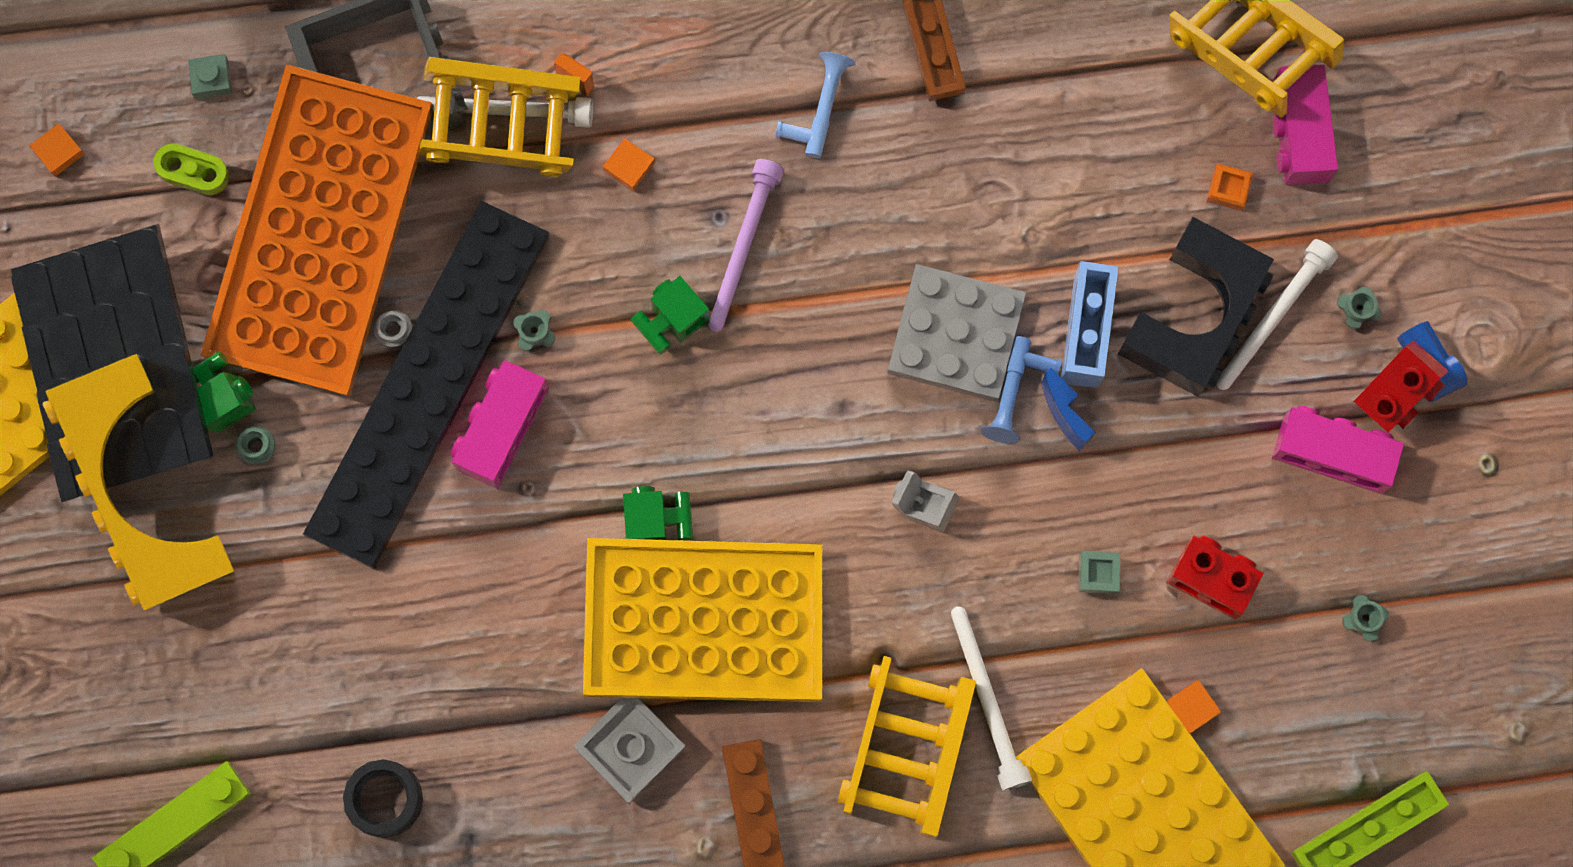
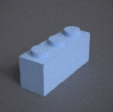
(1089, 324)

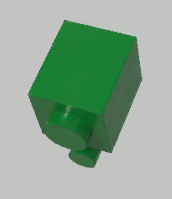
(676, 310)
(222, 395)
(648, 518)

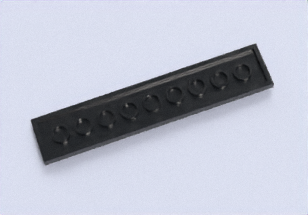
(426, 385)

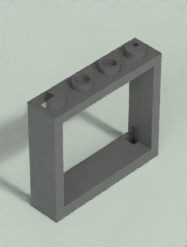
(360, 13)

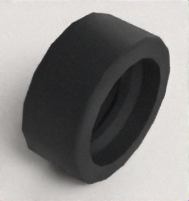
(353, 790)

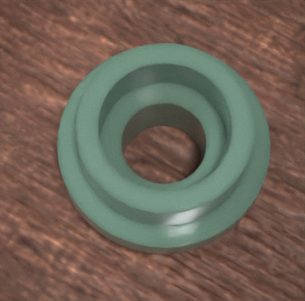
(253, 434)

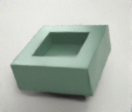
(210, 76)
(1099, 572)

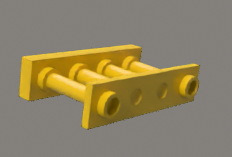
(1291, 25)
(520, 86)
(945, 736)

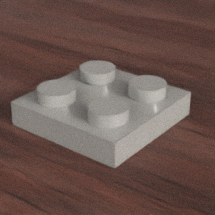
(629, 747)

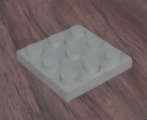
(956, 333)

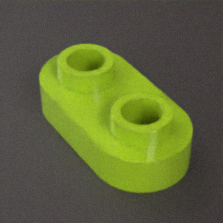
(193, 169)

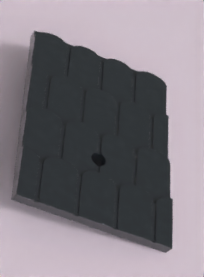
(99, 309)

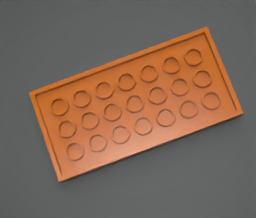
(317, 230)

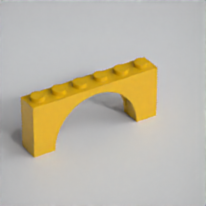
(87, 415)

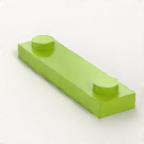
(177, 821)
(1373, 825)

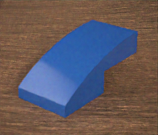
(1059, 400)

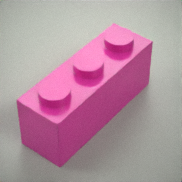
(1306, 130)
(499, 423)
(1338, 449)

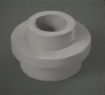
(388, 319)

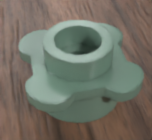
(1367, 300)
(526, 322)
(1376, 613)

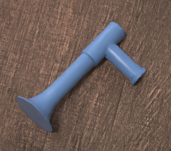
(1001, 427)

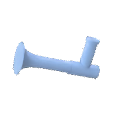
(815, 137)

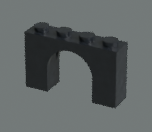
(1237, 275)

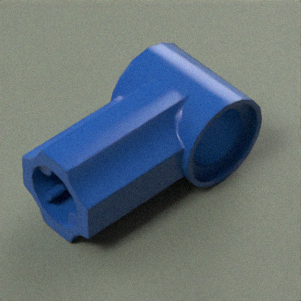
(1428, 340)

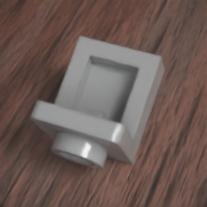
(924, 501)

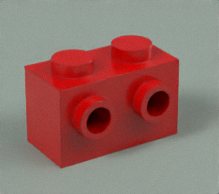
(1401, 387)
(1215, 576)

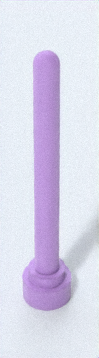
(766, 176)

